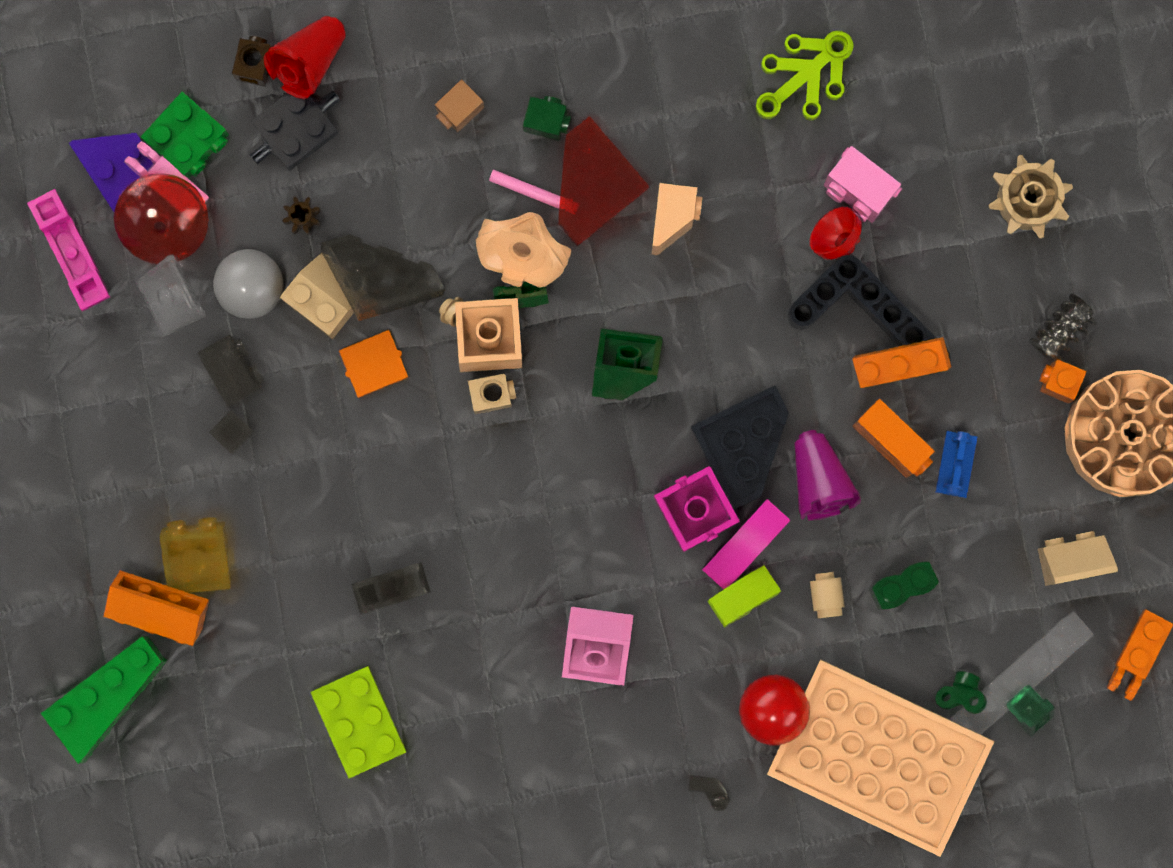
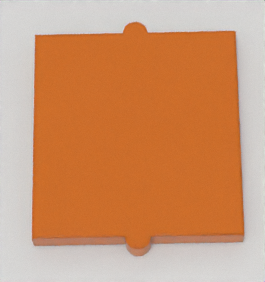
(373, 363)

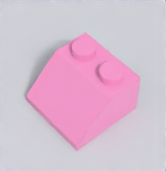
(597, 646)

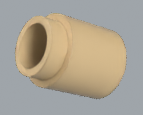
(827, 595)

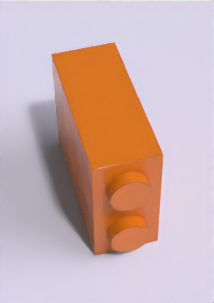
(894, 439)

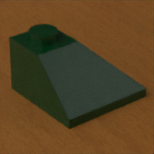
(625, 363)

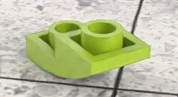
(744, 596)

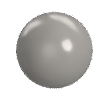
(248, 284)

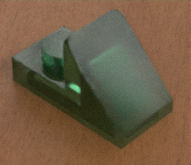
(1030, 710)

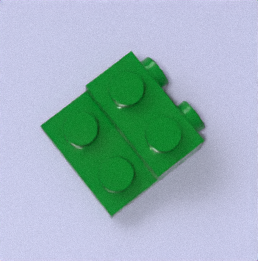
(186, 136)

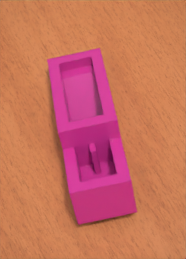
(746, 544)

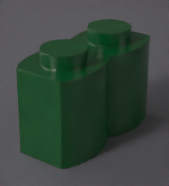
(910, 582)

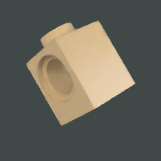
(477, 390)

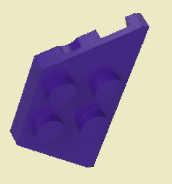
(105, 162)

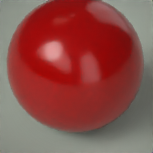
(774, 710)

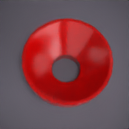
(832, 230)

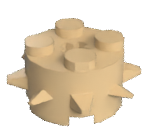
(1039, 181)

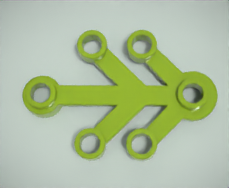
(807, 71)

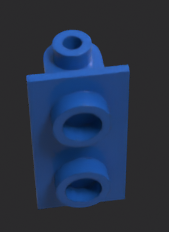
(956, 464)

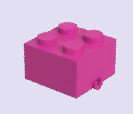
(696, 509)

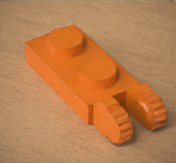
(1140, 651)

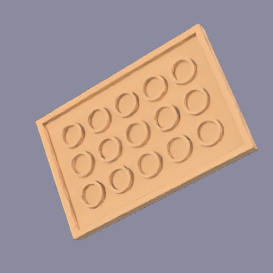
(882, 758)

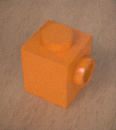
(1061, 380)

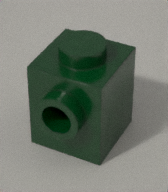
(546, 118)

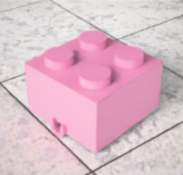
(861, 185)

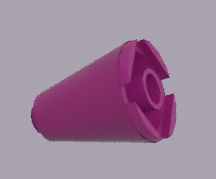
(821, 479)

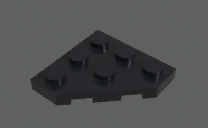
(743, 444)

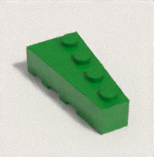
(97, 703)

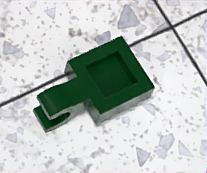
(527, 294)

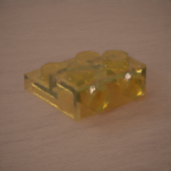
(196, 555)

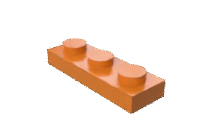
(902, 362)

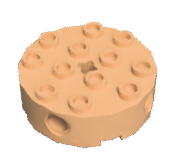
(1098, 440)

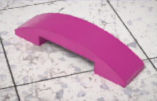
(69, 249)

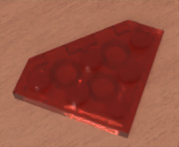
(594, 182)

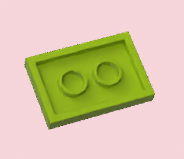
(358, 722)

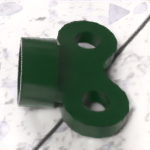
(962, 693)

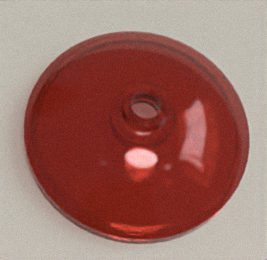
(164, 200)

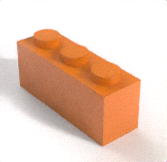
(156, 608)

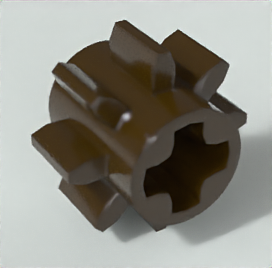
(293, 213)

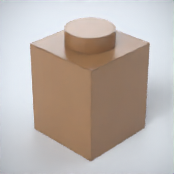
(458, 106)

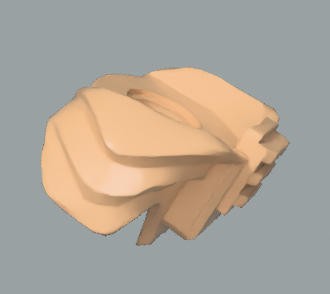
(522, 250)

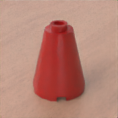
(305, 56)

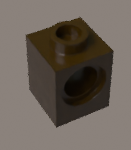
(251, 74)

